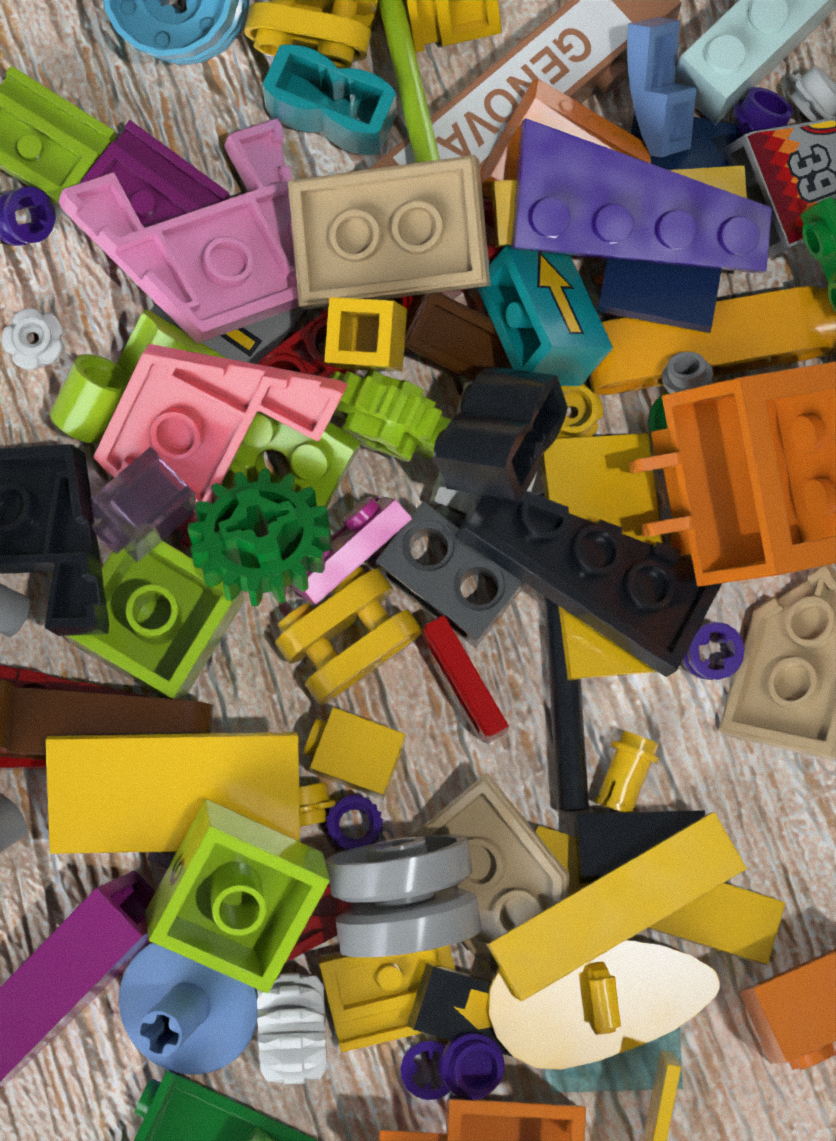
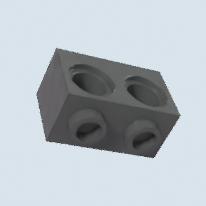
(439, 585)

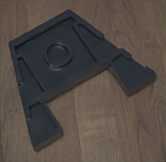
(49, 529)

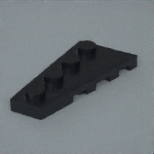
(612, 582)

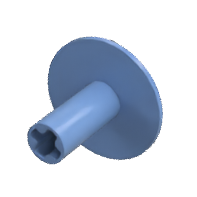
(185, 1012)

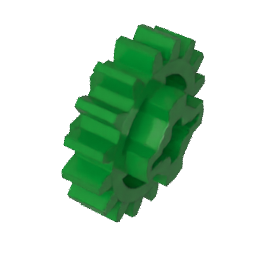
(260, 537)

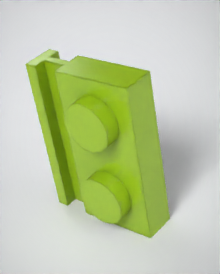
(45, 137)

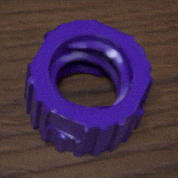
(354, 803)

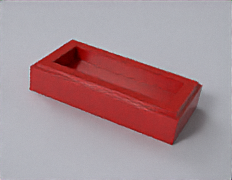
(464, 680)

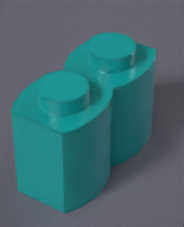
(315, 96)

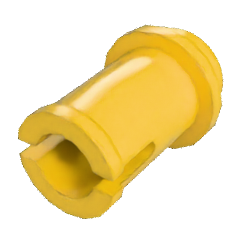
(627, 772)

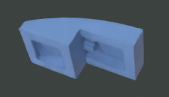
(660, 104)

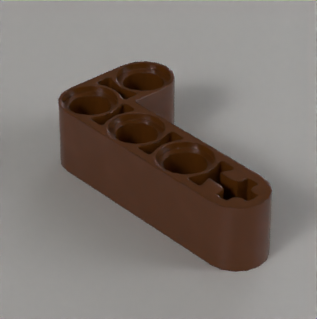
(34, 714)

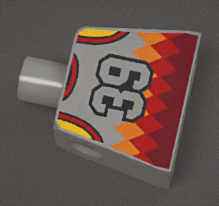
(789, 172)

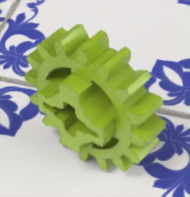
(389, 415)

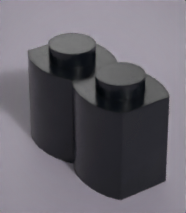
(501, 432)

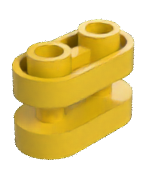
(333, 34)
(355, 598)

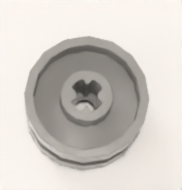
(404, 895)

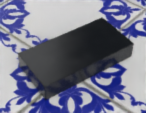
(614, 838)

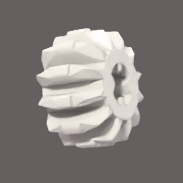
(292, 1029)

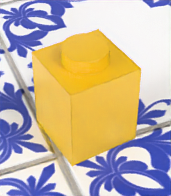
(365, 334)
(354, 752)

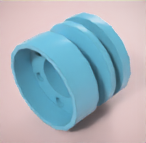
(175, 35)

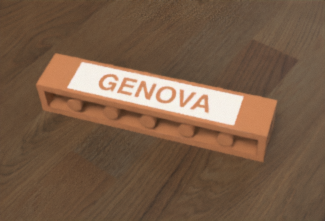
(571, 51)

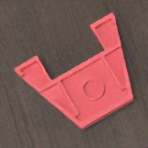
(200, 409)

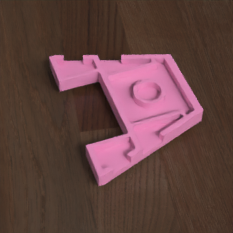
(212, 264)

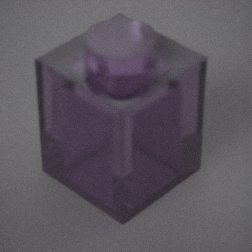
(141, 506)

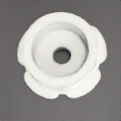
(815, 94)
(33, 355)

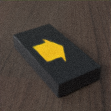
(452, 1004)

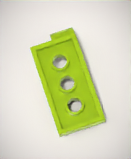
(97, 385)

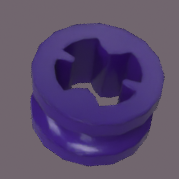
(41, 213)
(725, 665)
(409, 1068)

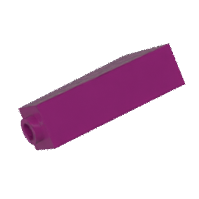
(71, 969)

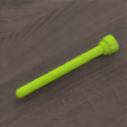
(409, 80)

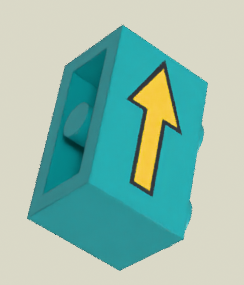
(544, 315)

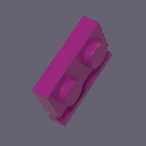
(155, 177)

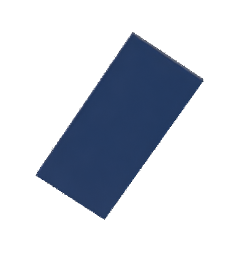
(664, 291)

